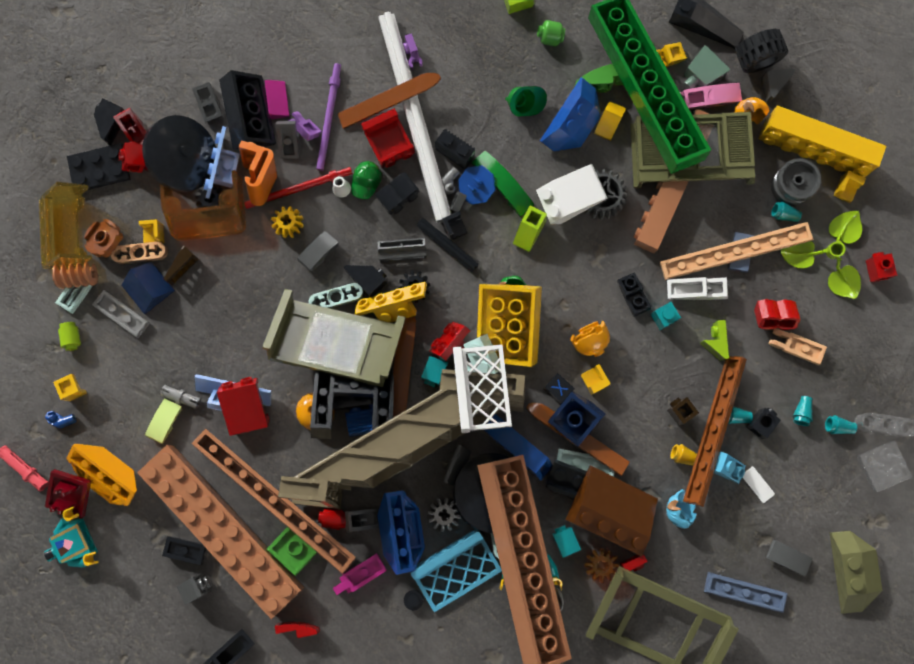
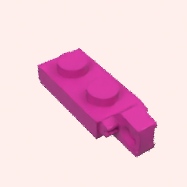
(360, 575)

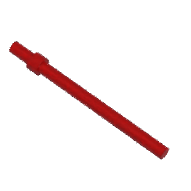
(305, 185)

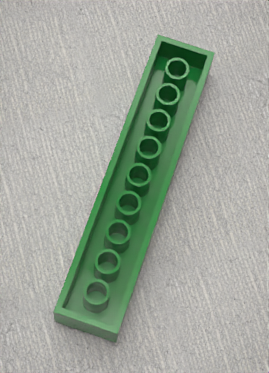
(649, 84)

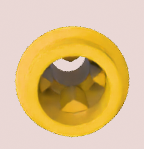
(683, 455)

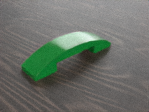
(505, 183)

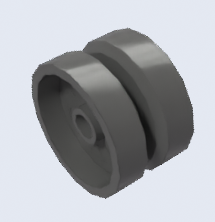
(796, 182)

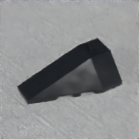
(706, 21)

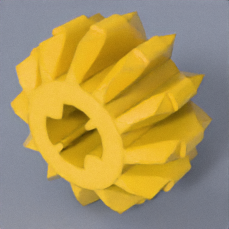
(283, 216)

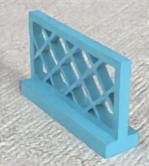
(450, 553)

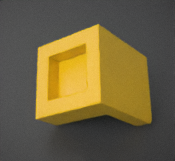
(848, 186)
(152, 231)
(595, 379)
(68, 388)

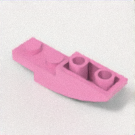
(712, 96)

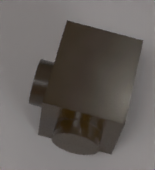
(682, 410)

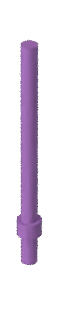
(334, 83)

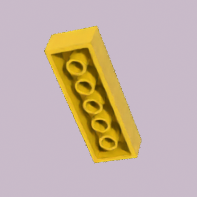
(821, 142)

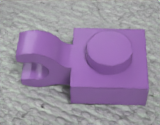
(411, 49)
(305, 127)

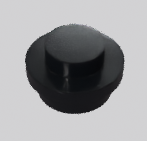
(413, 600)

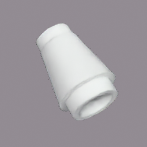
(342, 190)

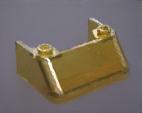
(60, 225)

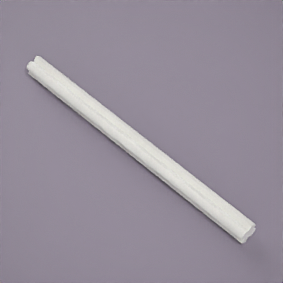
(415, 119)

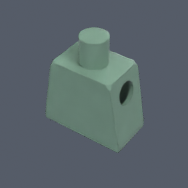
(705, 70)

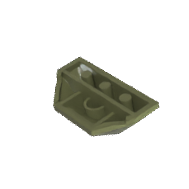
(855, 571)

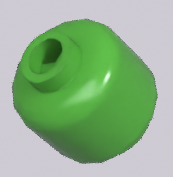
(551, 33)

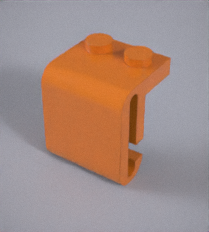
(262, 171)

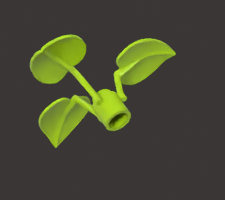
(844, 281)

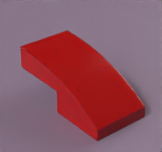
(302, 629)

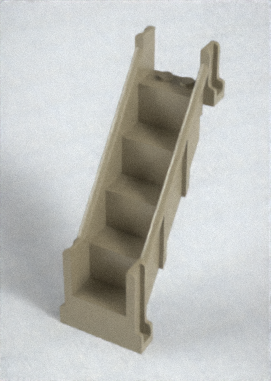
(397, 442)

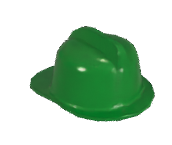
(527, 100)

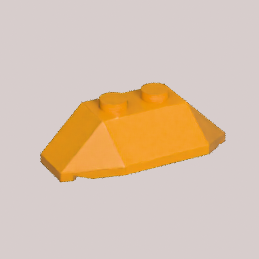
(109, 475)

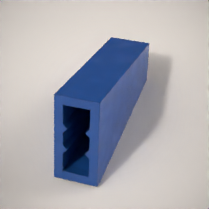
(517, 445)

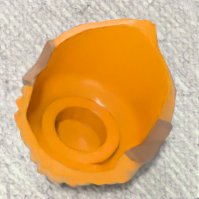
(757, 107)

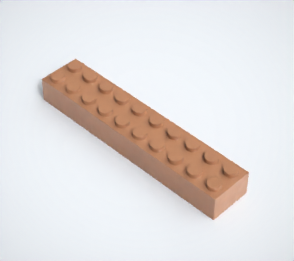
(221, 530)
(524, 562)

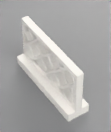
(464, 393)

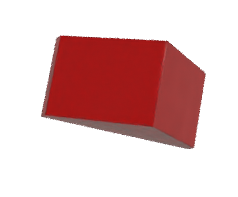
(131, 125)

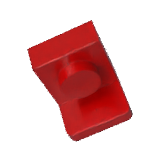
(634, 563)

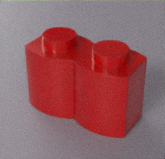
(777, 314)

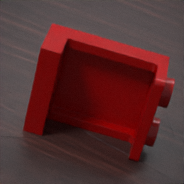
(388, 138)
(242, 406)

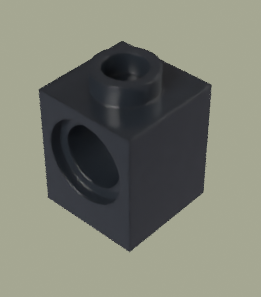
(756, 426)

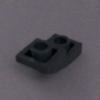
(633, 294)

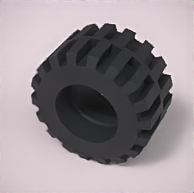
(761, 50)

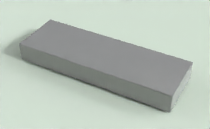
(121, 314)

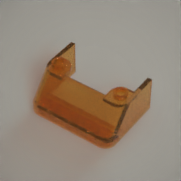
(206, 222)

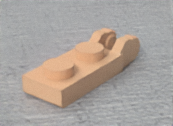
(799, 346)

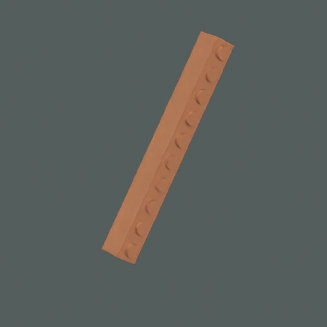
(268, 497)

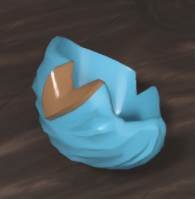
(679, 512)

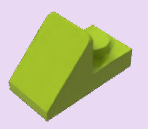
(718, 346)

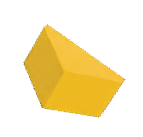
(610, 120)

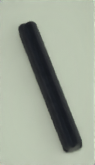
(447, 244)

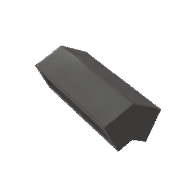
(401, 249)

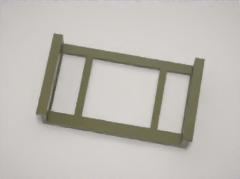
(717, 650)

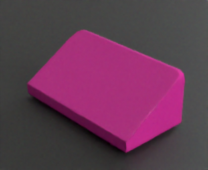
(277, 99)

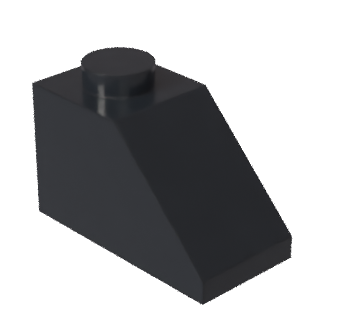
(105, 122)
(367, 277)

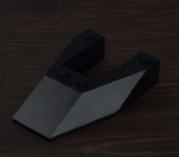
(331, 385)

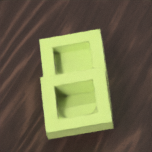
(163, 420)

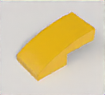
(672, 54)

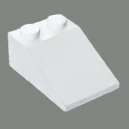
(571, 194)

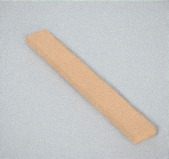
(736, 251)

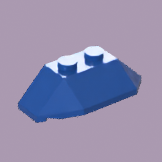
(574, 119)
(400, 532)

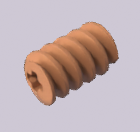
(75, 277)

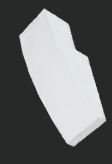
(698, 289)

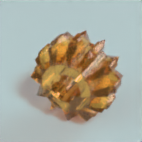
(608, 567)

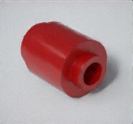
(332, 518)

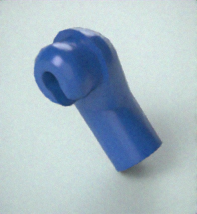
(59, 421)

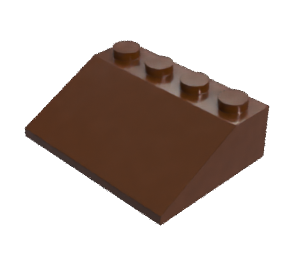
(614, 510)

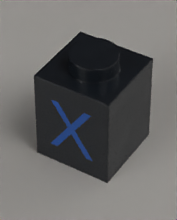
(559, 388)

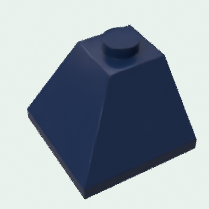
(576, 418)

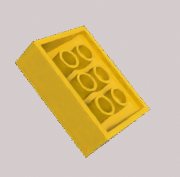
(511, 319)

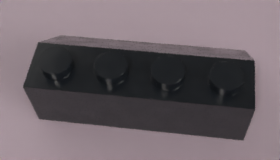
(247, 109)

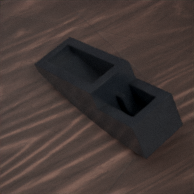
(232, 649)

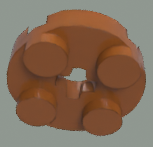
(111, 239)

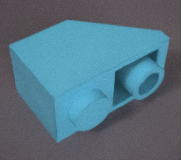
(729, 468)

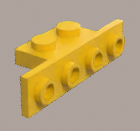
(393, 303)

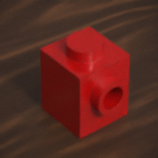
(132, 157)
(881, 267)

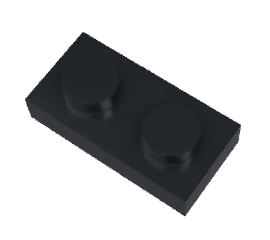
(184, 550)

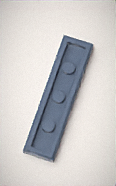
(745, 592)

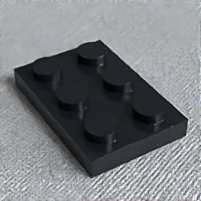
(97, 167)

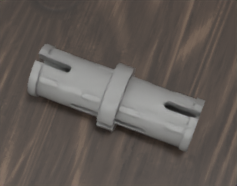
(180, 397)

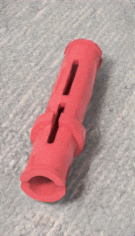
(28, 473)

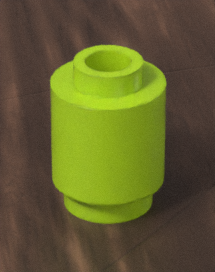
(69, 336)

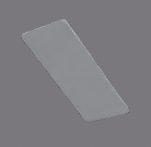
(758, 485)

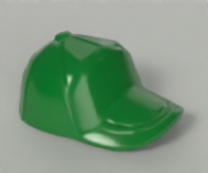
(365, 180)

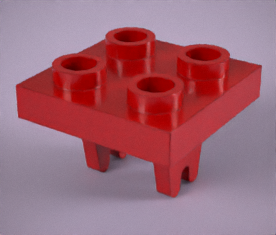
(452, 337)

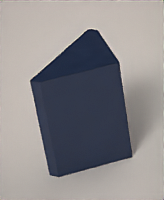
(146, 286)

